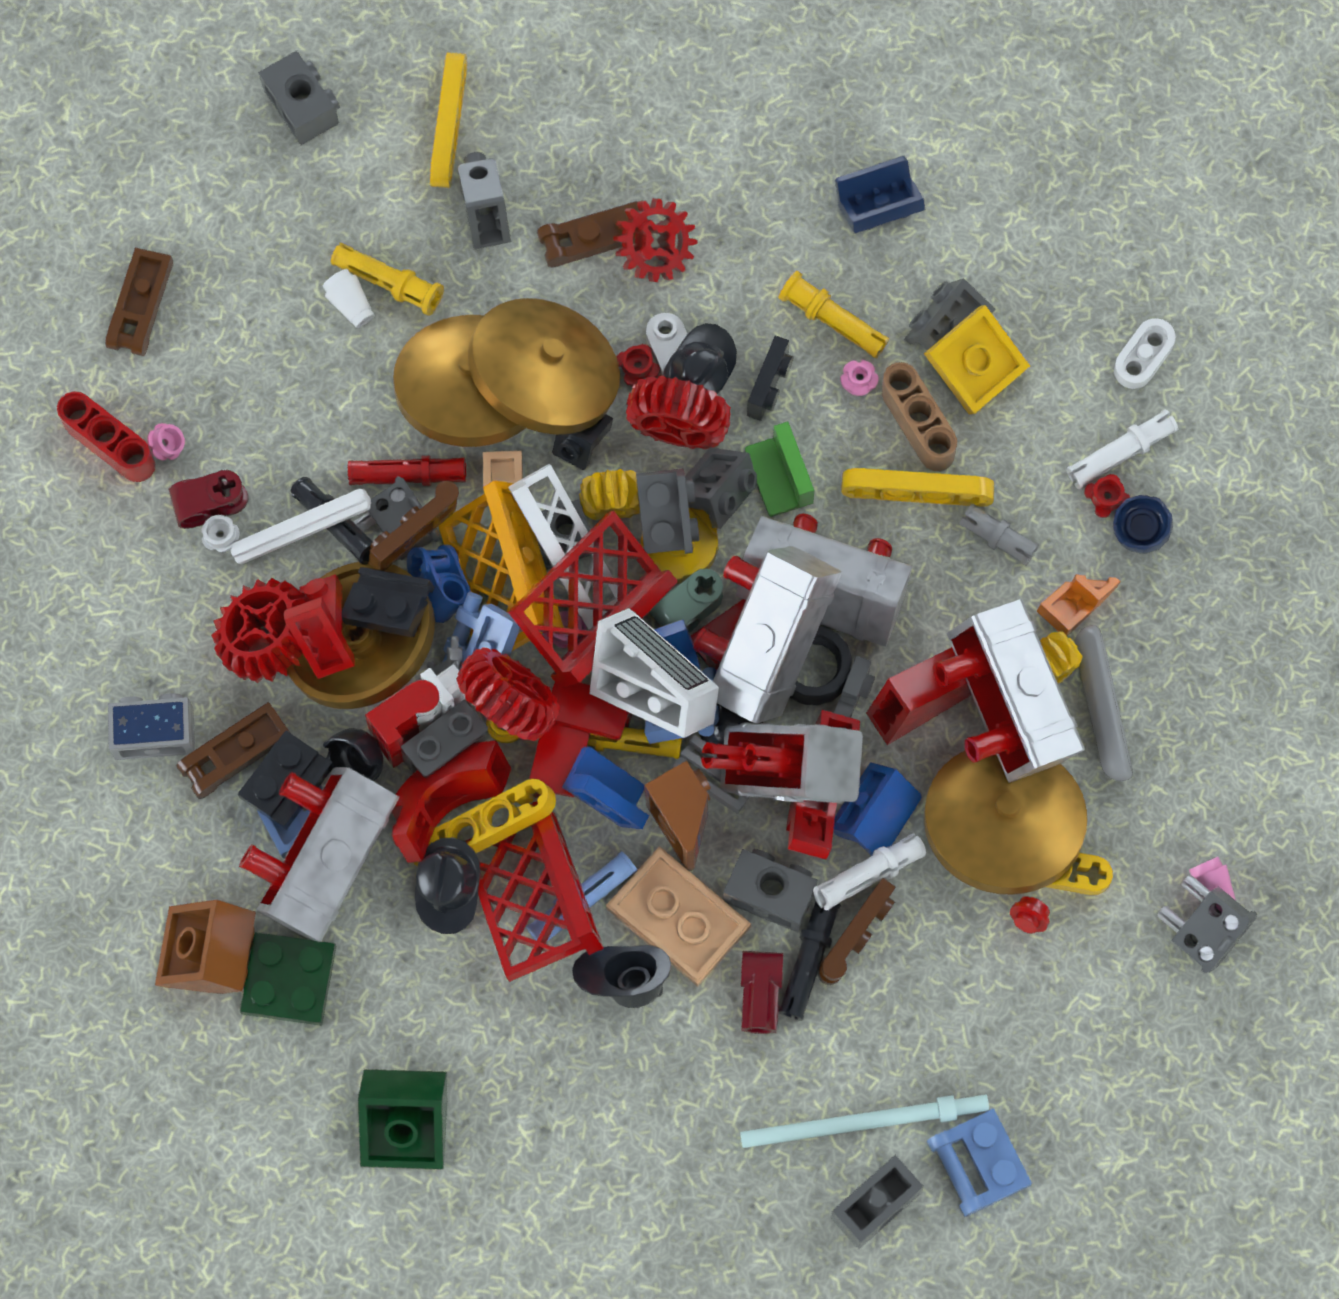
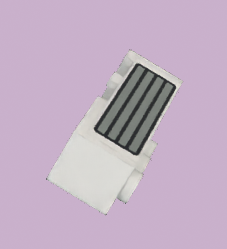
(650, 677)

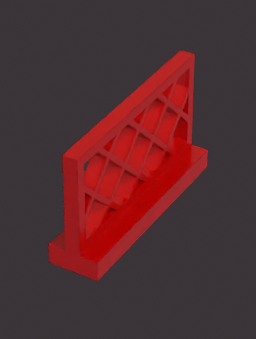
(639, 598)
(565, 886)

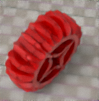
(678, 412)
(245, 645)
(508, 694)

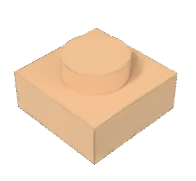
(502, 466)

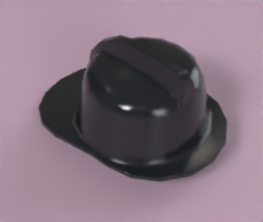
(704, 357)
(447, 885)
(625, 973)

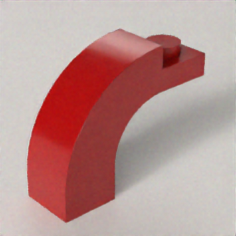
(422, 802)
(812, 822)

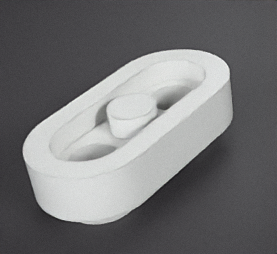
(664, 345)
(1143, 355)

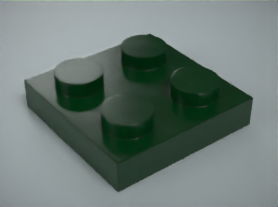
(288, 979)

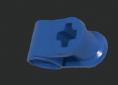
(445, 576)

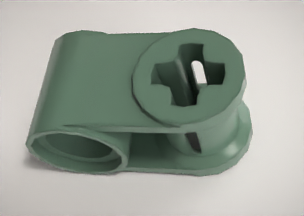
(686, 602)

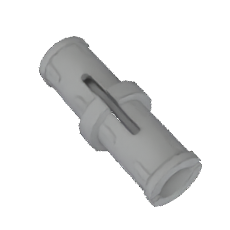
(999, 534)

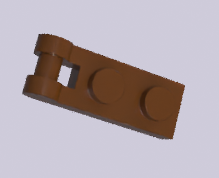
(587, 234)
(139, 301)
(415, 526)
(233, 750)
(856, 935)

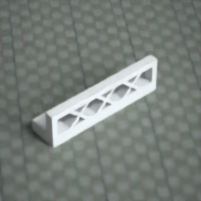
(549, 541)

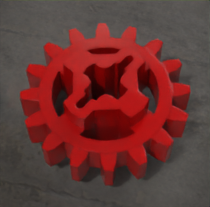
(667, 230)

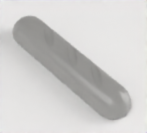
(1103, 705)

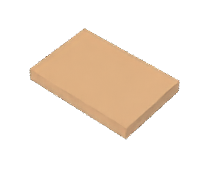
(678, 915)

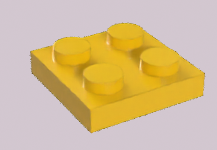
(977, 359)

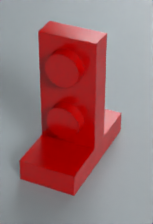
(319, 627)

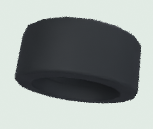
(827, 693)

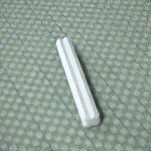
(301, 526)

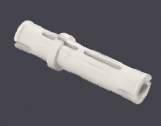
(1135, 441)
(883, 864)

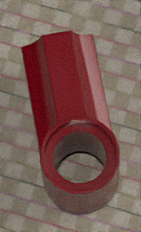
(761, 982)

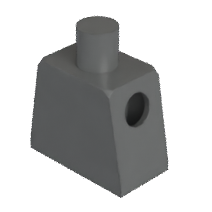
(480, 190)

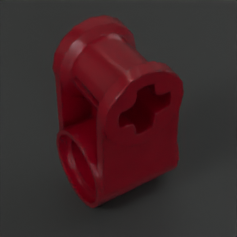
(204, 497)

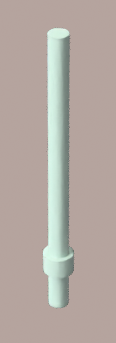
(944, 1109)

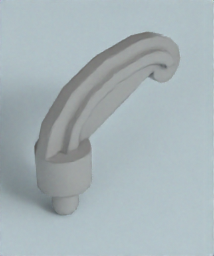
(454, 656)

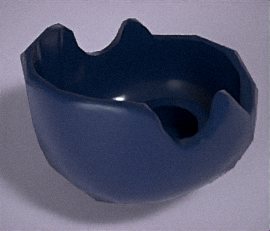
(1143, 524)

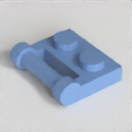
(992, 1157)

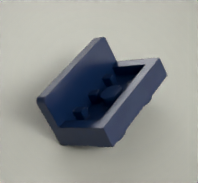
(878, 194)

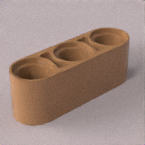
(918, 399)

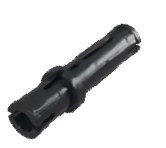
(345, 532)
(814, 942)

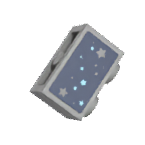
(151, 727)

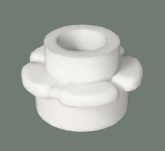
(213, 526)

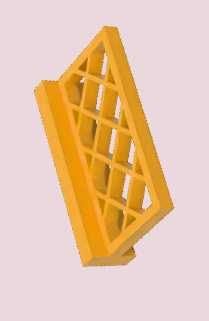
(519, 546)

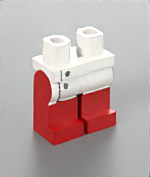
(413, 710)

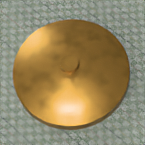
(543, 366)
(438, 389)
(382, 659)
(1004, 832)

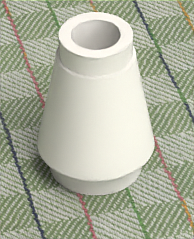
(348, 297)

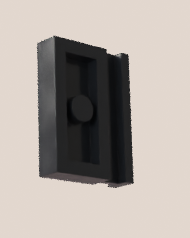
(387, 602)
(286, 756)

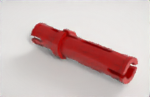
(423, 470)

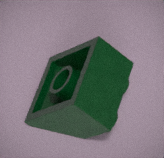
(402, 1119)

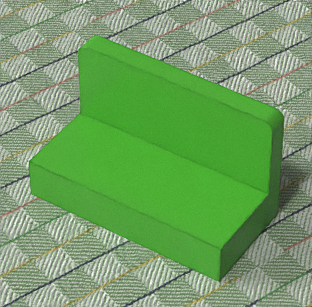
(781, 472)

